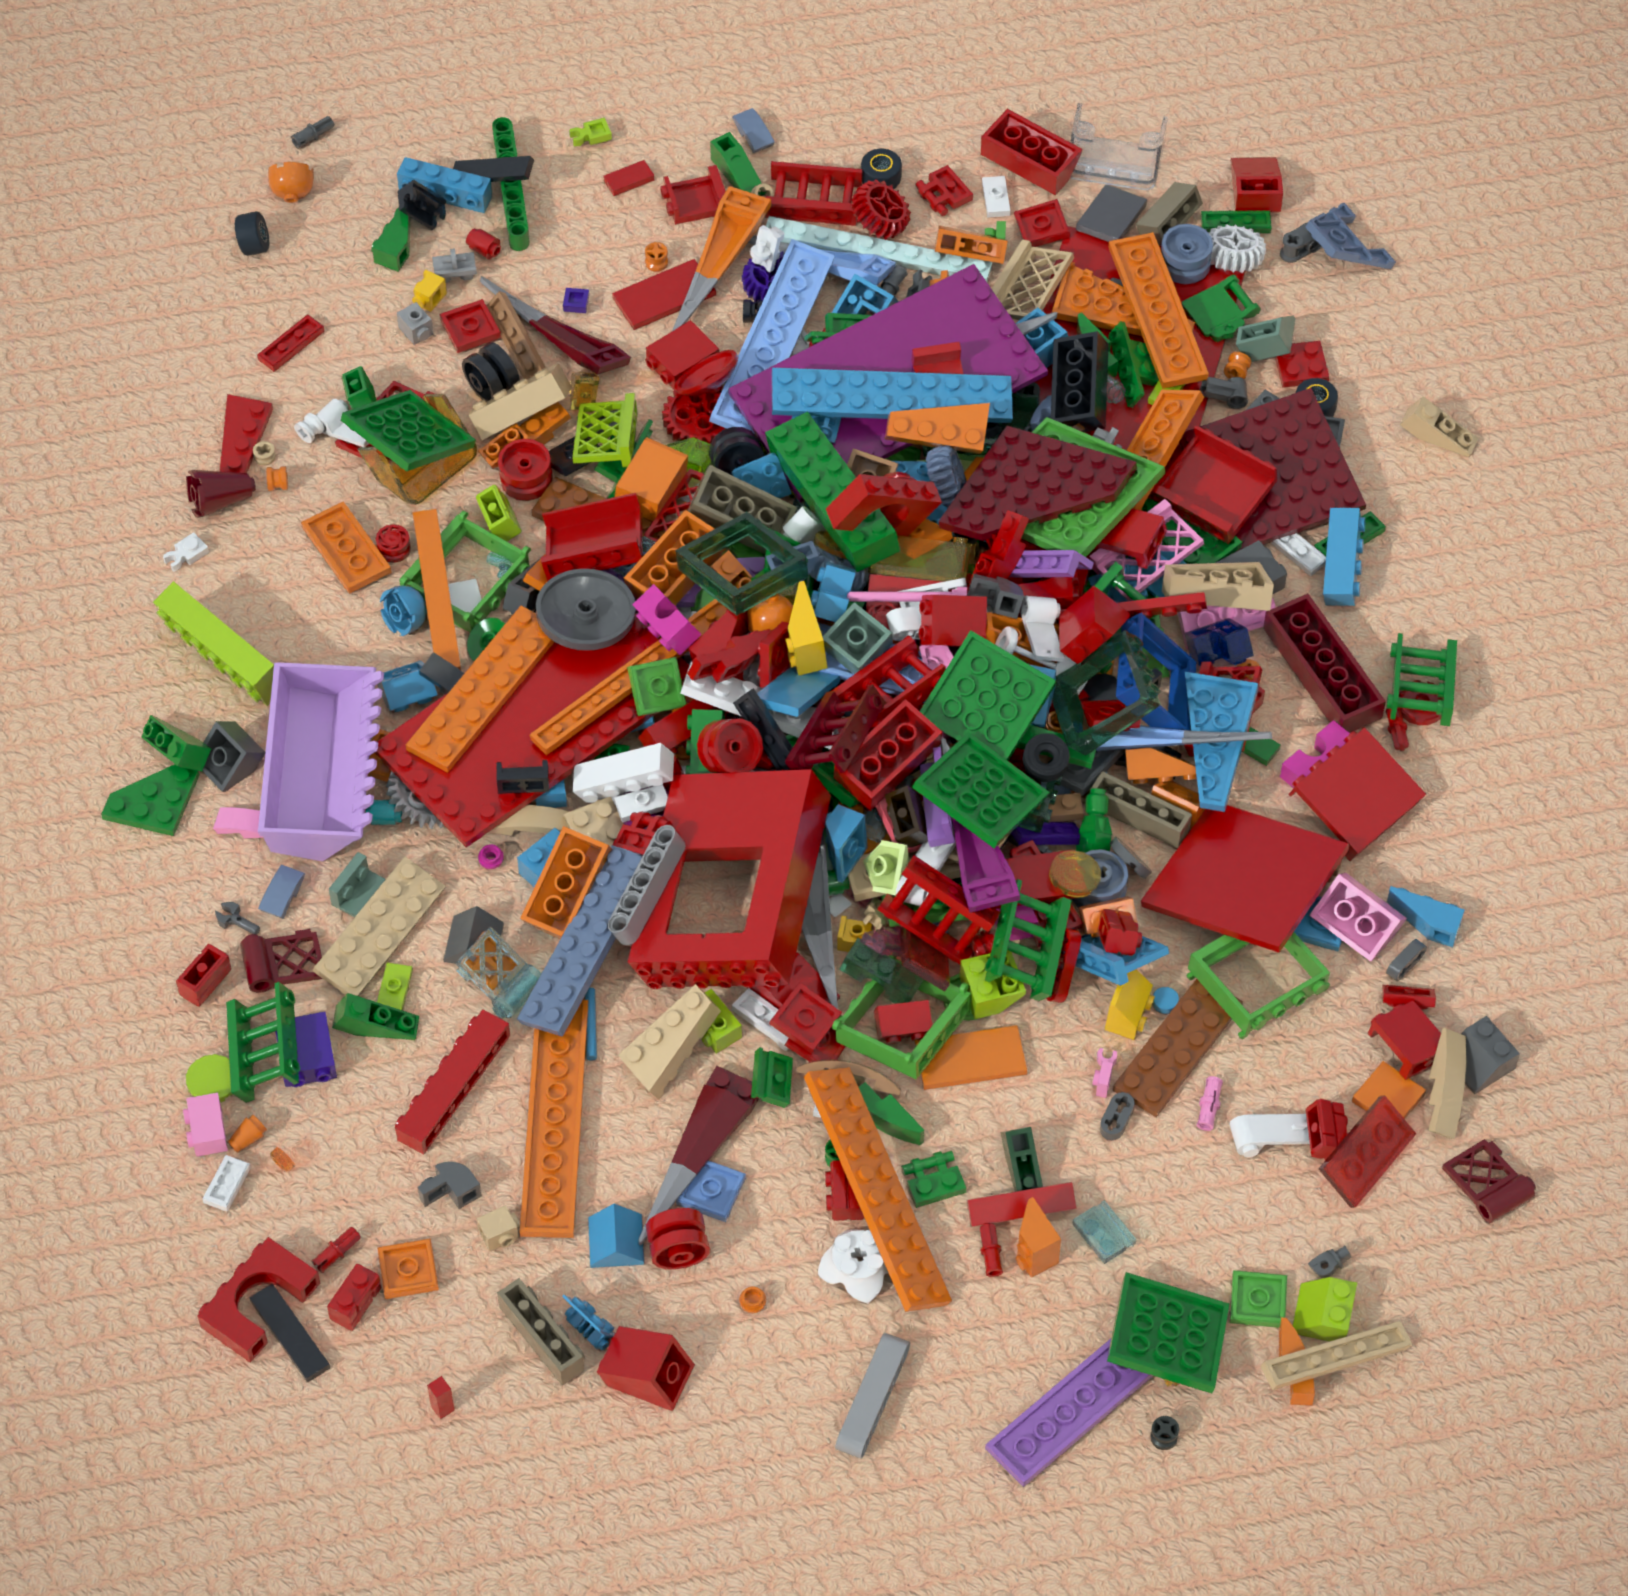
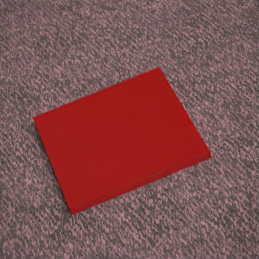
(1245, 876)

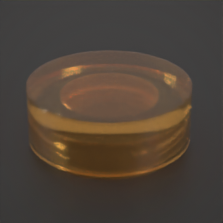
(282, 1159)

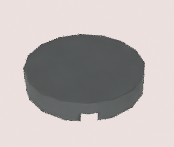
(1130, 857)

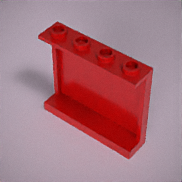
(1215, 484)
(593, 536)
(1358, 791)

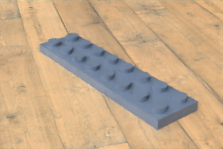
(579, 949)

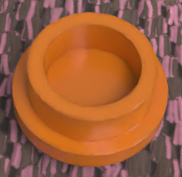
(752, 1299)

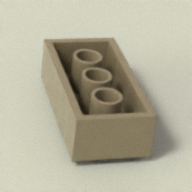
(725, 497)

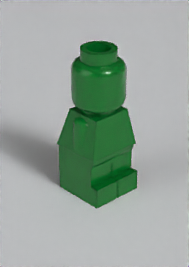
(1095, 828)

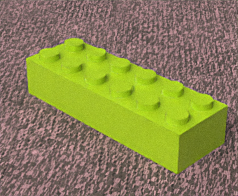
(216, 642)

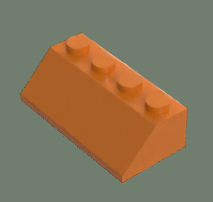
(565, 881)

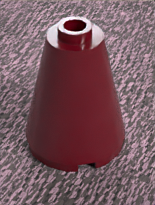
(217, 490)

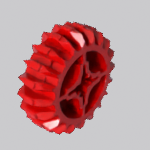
(880, 209)

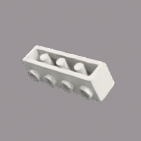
(623, 773)

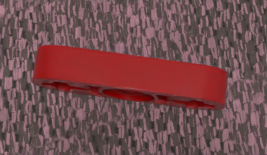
(1068, 955)

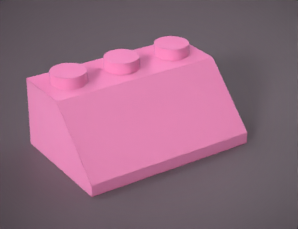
(1357, 916)

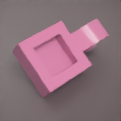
(1103, 1076)

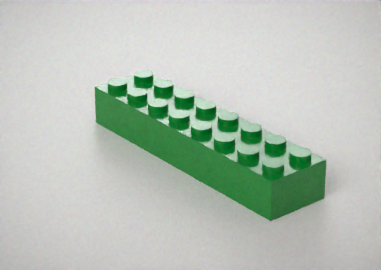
(820, 478)

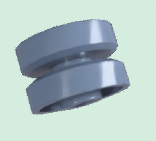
(1187, 253)
(1113, 878)

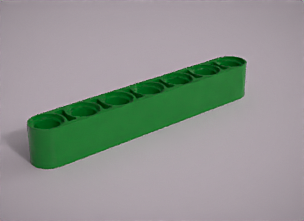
(511, 190)

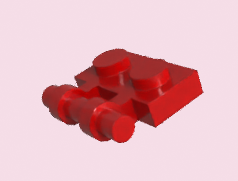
(950, 187)
(635, 837)

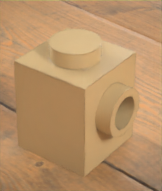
(498, 1228)

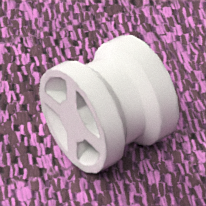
(309, 427)

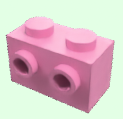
(206, 1124)

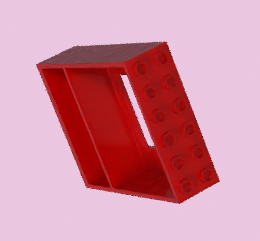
(739, 818)

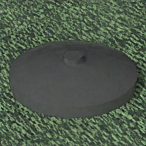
(585, 609)

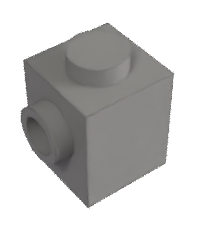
(415, 323)

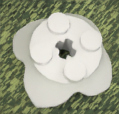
(861, 1278)

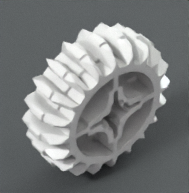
(1236, 248)

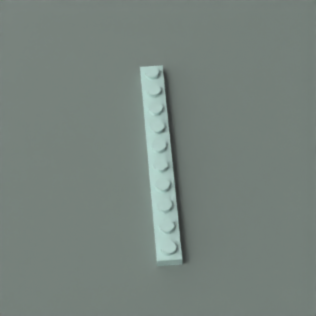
(903, 254)

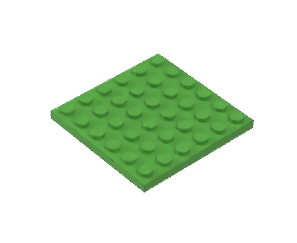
(1088, 527)

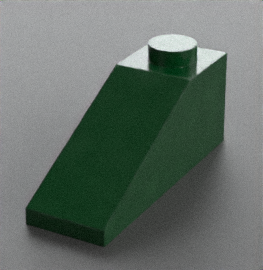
(1021, 1158)

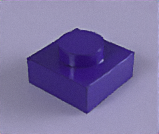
(576, 300)

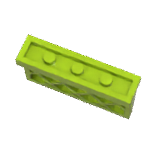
(624, 431)

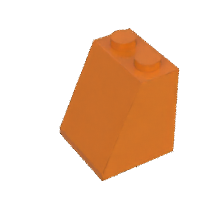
(653, 476)

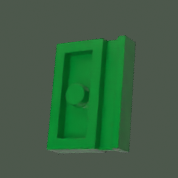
(772, 1077)

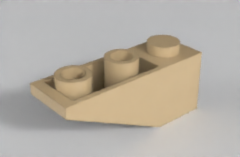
(1438, 428)

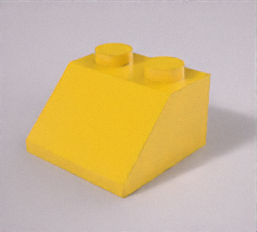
(1128, 1006)

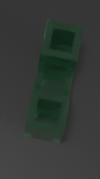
(897, 981)

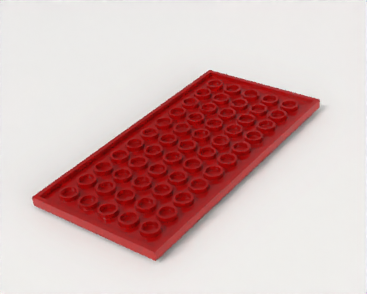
(468, 794)

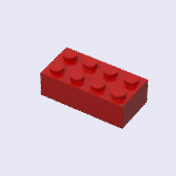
(889, 754)

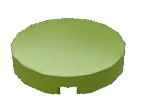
(209, 1076)

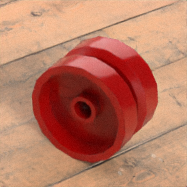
(525, 469)
(729, 746)
(677, 1238)

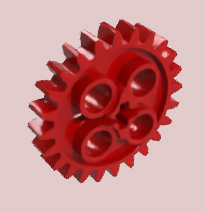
(690, 416)

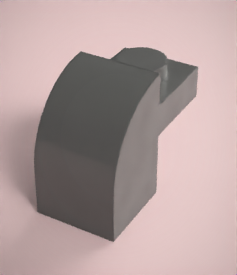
(1001, 594)
(453, 1180)

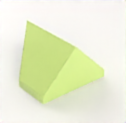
(886, 865)

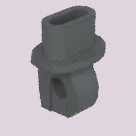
(1332, 1258)

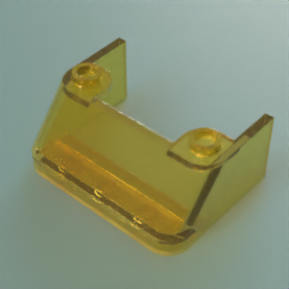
(420, 482)
(929, 559)

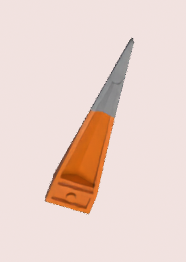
(733, 226)

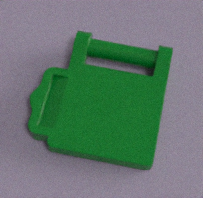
(1217, 312)

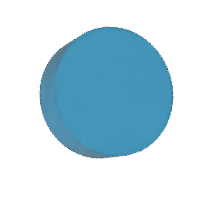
(1165, 1000)

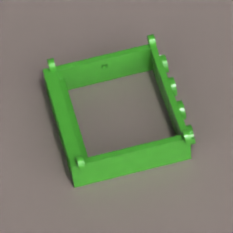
(450, 538)
(1225, 946)
(912, 1063)

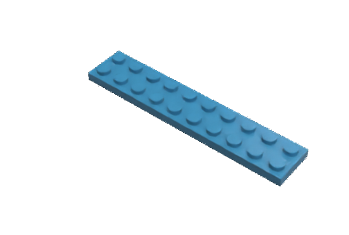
(879, 392)

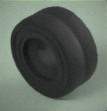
(1045, 743)

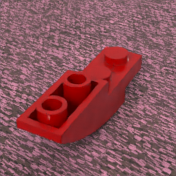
(1005, 549)
(729, 661)

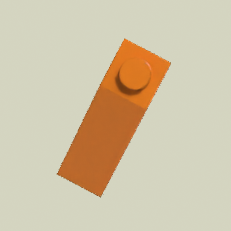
(970, 244)

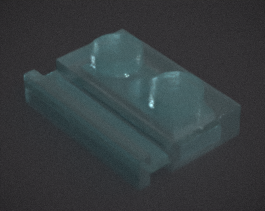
(1104, 1231)

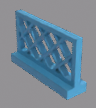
(1114, 966)

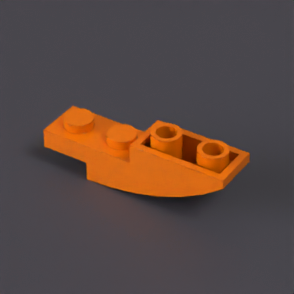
(536, 427)

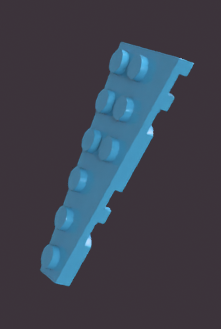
(1218, 706)

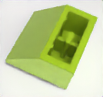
(992, 996)

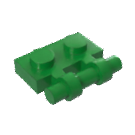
(937, 1185)

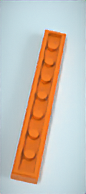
(436, 586)

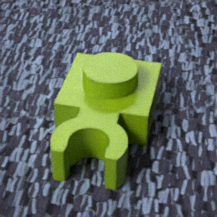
(592, 131)

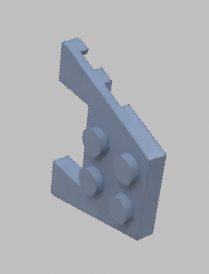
(1341, 243)

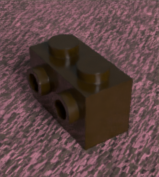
(907, 816)

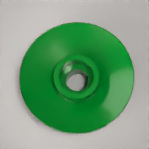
(482, 635)

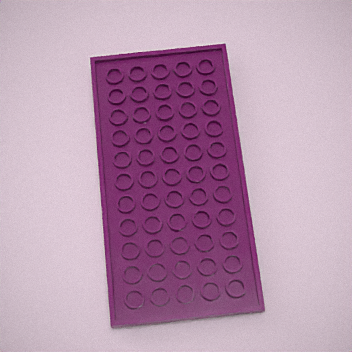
(947, 312)

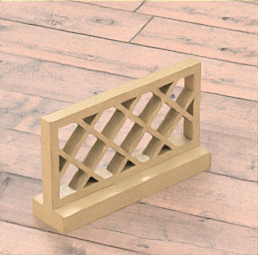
(1022, 263)

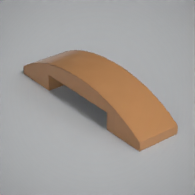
(882, 1082)

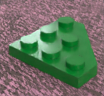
(154, 801)

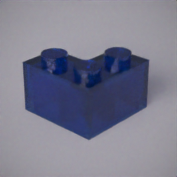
(1220, 640)

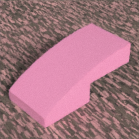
(238, 821)

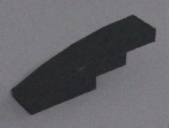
(441, 673)

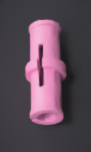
(1209, 1103)

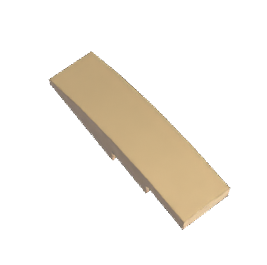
(1449, 1084)

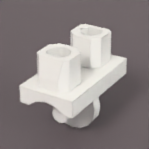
(767, 247)

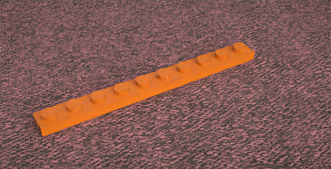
(612, 689)

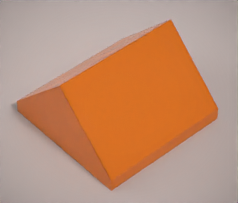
(1179, 797)

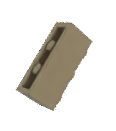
(1170, 210)

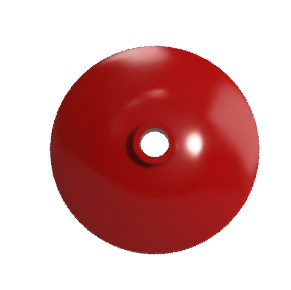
(707, 374)

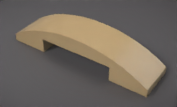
(533, 819)

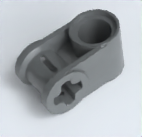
(1298, 244)

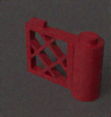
(261, 963)
(1503, 1193)

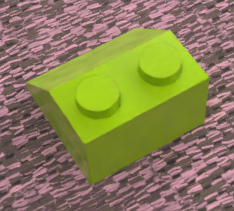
(1324, 1308)

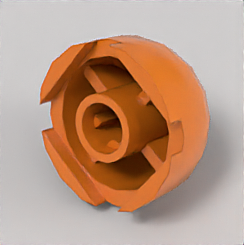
(291, 181)
(769, 613)

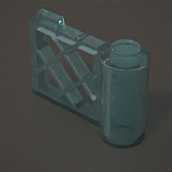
(515, 987)

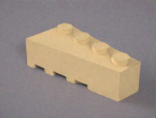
(521, 401)
(1224, 584)
(669, 1040)

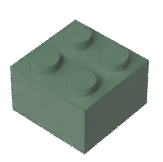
(856, 639)

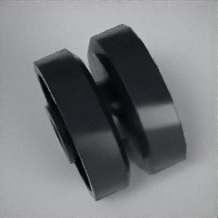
(490, 371)
(734, 448)

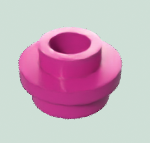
(490, 851)

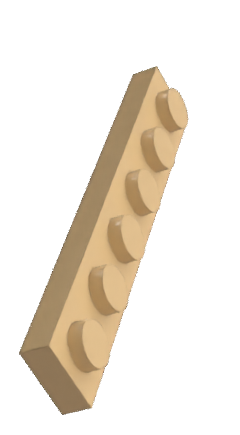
(1336, 1355)

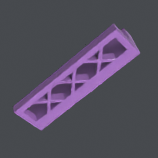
(1050, 563)
(938, 823)

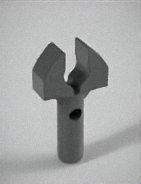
(235, 918)

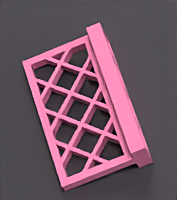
(1104, 558)

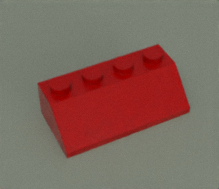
(1030, 151)

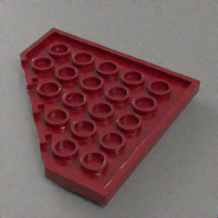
(1036, 480)

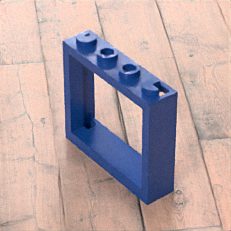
(1173, 658)

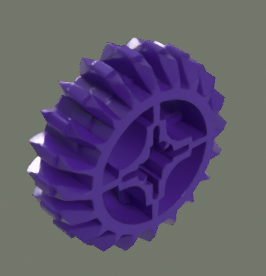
(757, 279)

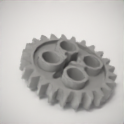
(409, 803)

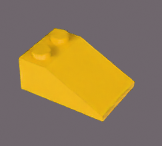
(805, 638)

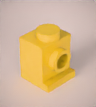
(429, 291)
(849, 932)

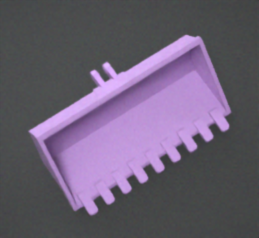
(319, 758)

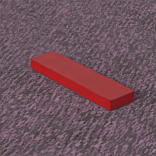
(1013, 1204)

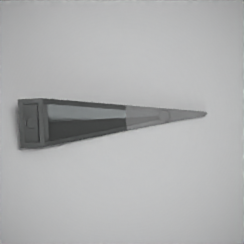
(818, 928)

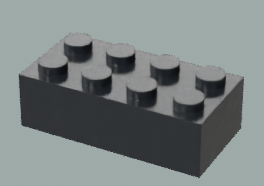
(1080, 380)

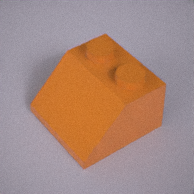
(1037, 1242)

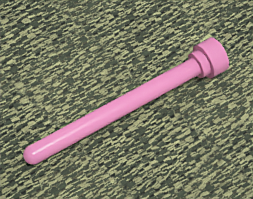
(899, 596)

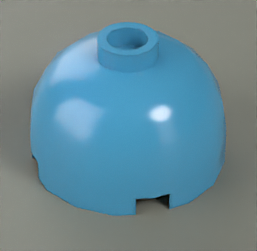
(403, 609)

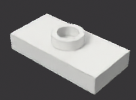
(996, 196)
(646, 800)
(226, 1183)

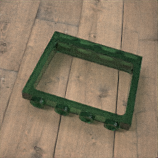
(1068, 705)

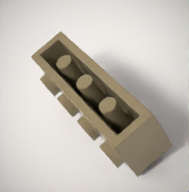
(1144, 811)
(541, 1331)

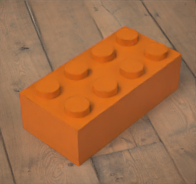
(660, 561)

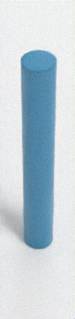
(591, 1042)

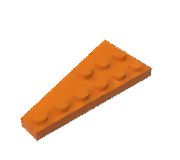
(1098, 299)

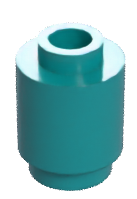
(384, 813)

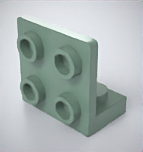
(354, 886)

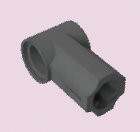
(1230, 390)

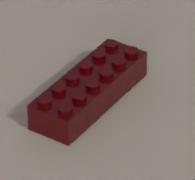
(1324, 664)

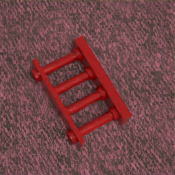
(813, 210)
(888, 667)
(948, 892)

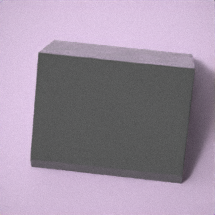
(466, 929)

